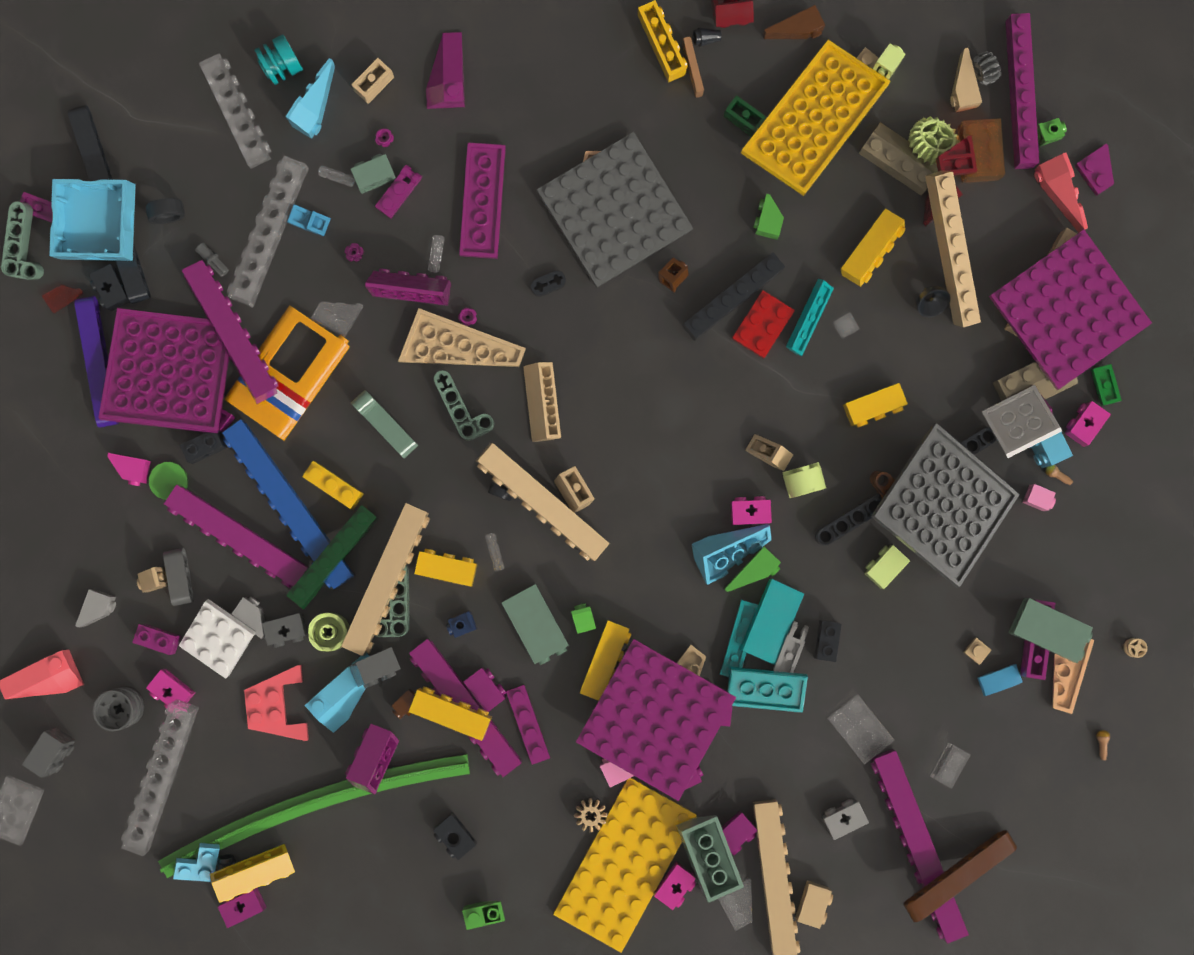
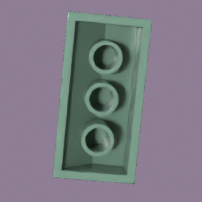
(710, 857)

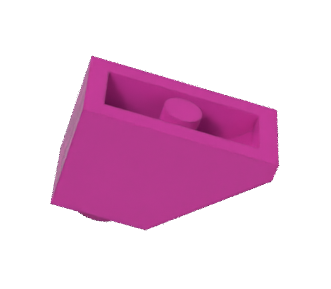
(131, 468)

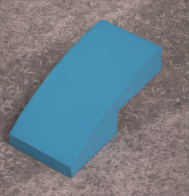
(308, 220)
(999, 680)

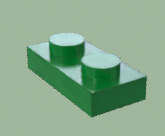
(1106, 385)

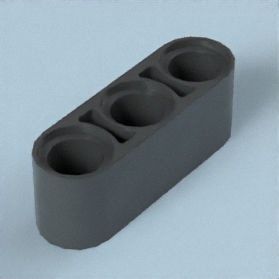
(178, 576)

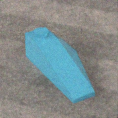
(308, 111)
(722, 551)

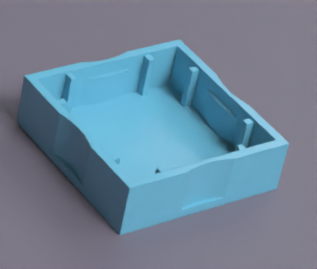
(92, 219)

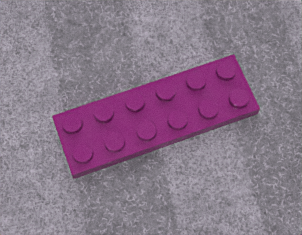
(482, 200)

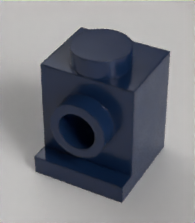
(466, 619)

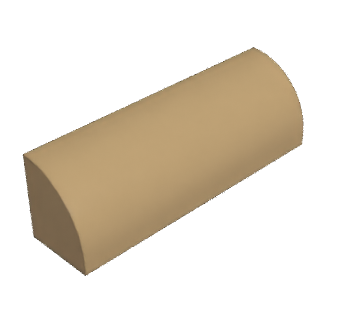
(542, 401)

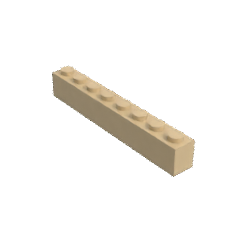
(953, 248)
(541, 501)
(385, 579)
(774, 877)

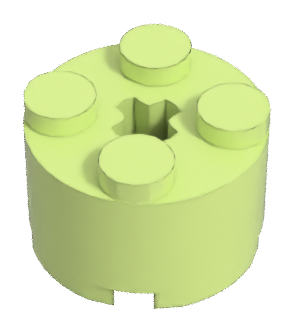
(804, 480)
(317, 631)

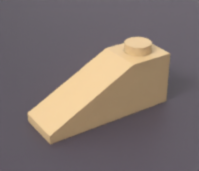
(965, 88)

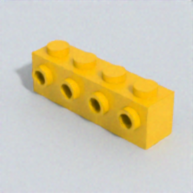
(661, 40)
(873, 248)
(605, 659)
(450, 714)
(251, 873)

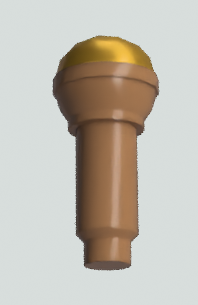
(1053, 471)
(1103, 738)

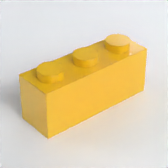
(875, 405)
(333, 485)
(446, 567)

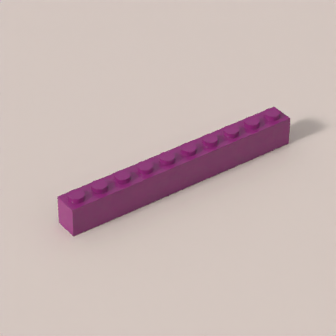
(916, 839)

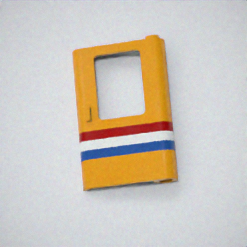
(284, 409)

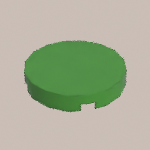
(165, 477)

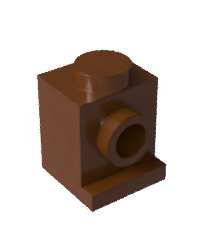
(673, 268)
(403, 704)

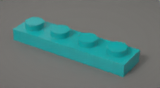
(809, 317)
(734, 656)

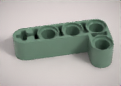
(22, 241)
(458, 404)
(384, 423)
(395, 617)

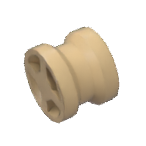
(1139, 648)

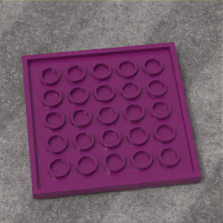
(1070, 310)
(164, 372)
(656, 719)

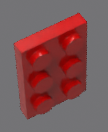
(763, 324)

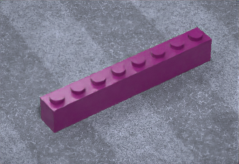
(1022, 91)
(230, 332)
(236, 535)
(447, 682)

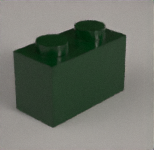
(744, 116)

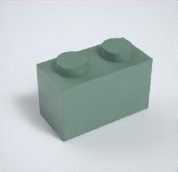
(373, 173)

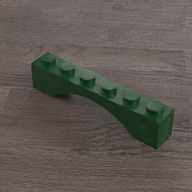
(333, 554)

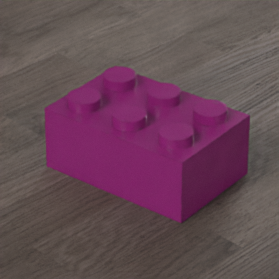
(372, 758)

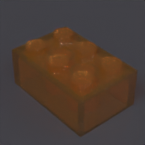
(987, 148)

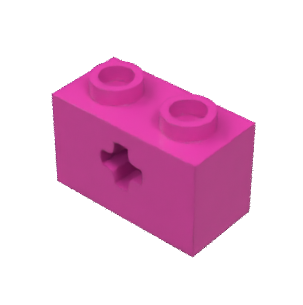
(1096, 419)
(760, 516)
(164, 681)
(676, 875)

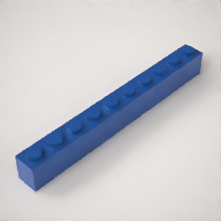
(282, 497)

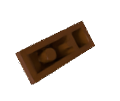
(799, 26)

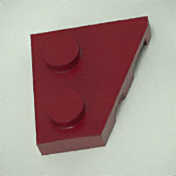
(958, 158)

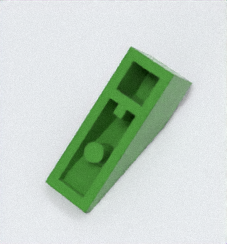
(757, 568)

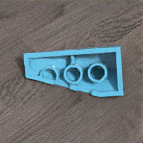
(337, 700)

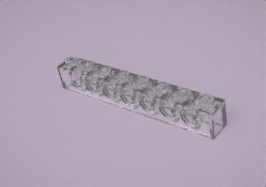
(285, 167)
(141, 843)

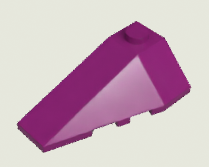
(446, 80)

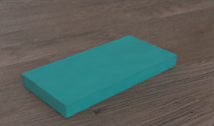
(772, 621)
(767, 689)

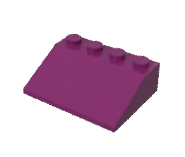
(409, 287)

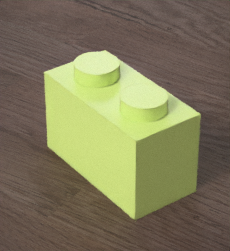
(889, 61)
(886, 566)

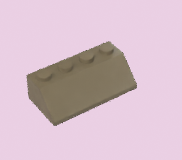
(896, 158)
(1026, 378)

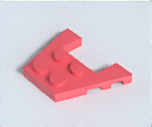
(267, 706)

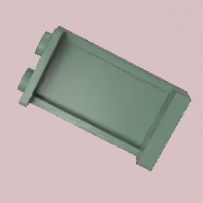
(535, 625)
(1051, 630)

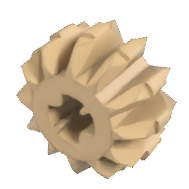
(589, 821)

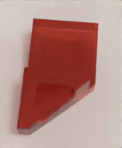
(60, 297)

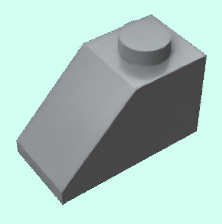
(95, 607)
(250, 614)

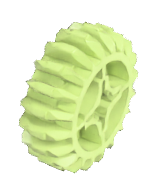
(932, 138)

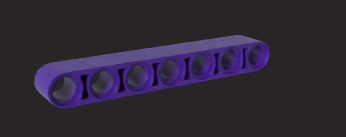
(93, 350)

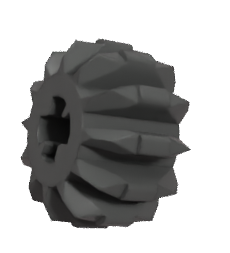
(986, 67)

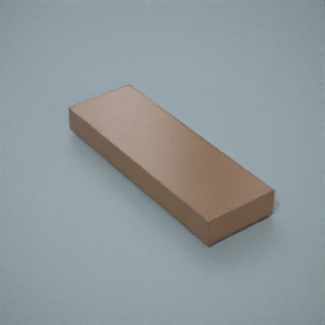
(693, 67)

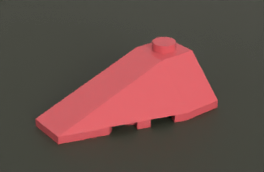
(1057, 183)
(46, 677)

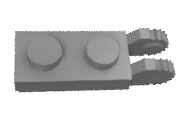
(791, 650)

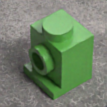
(1045, 134)

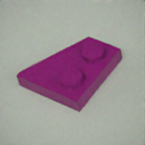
(1097, 170)

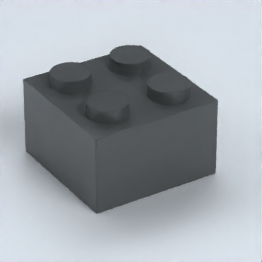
(376, 666)
(49, 752)

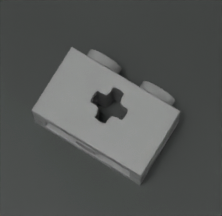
(855, 818)

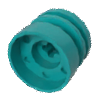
(278, 59)

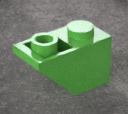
(770, 219)
(583, 618)
(483, 914)

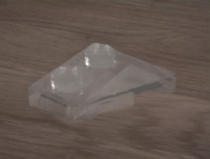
(337, 316)
(739, 905)

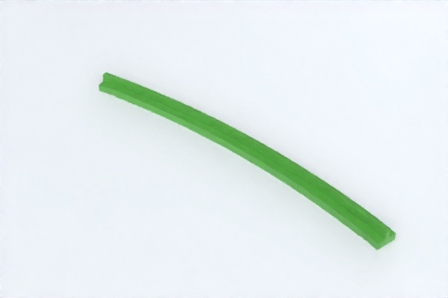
(317, 800)

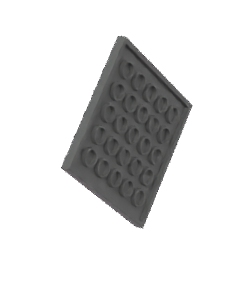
(614, 209)
(945, 505)

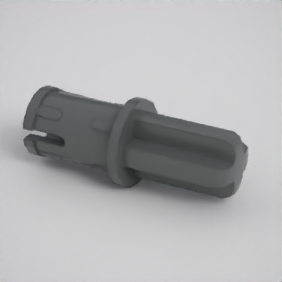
(212, 259)

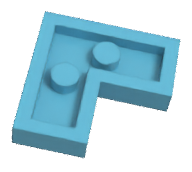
(199, 868)

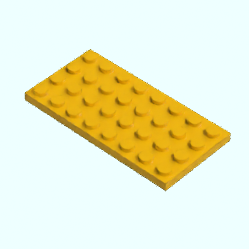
(815, 117)
(624, 865)

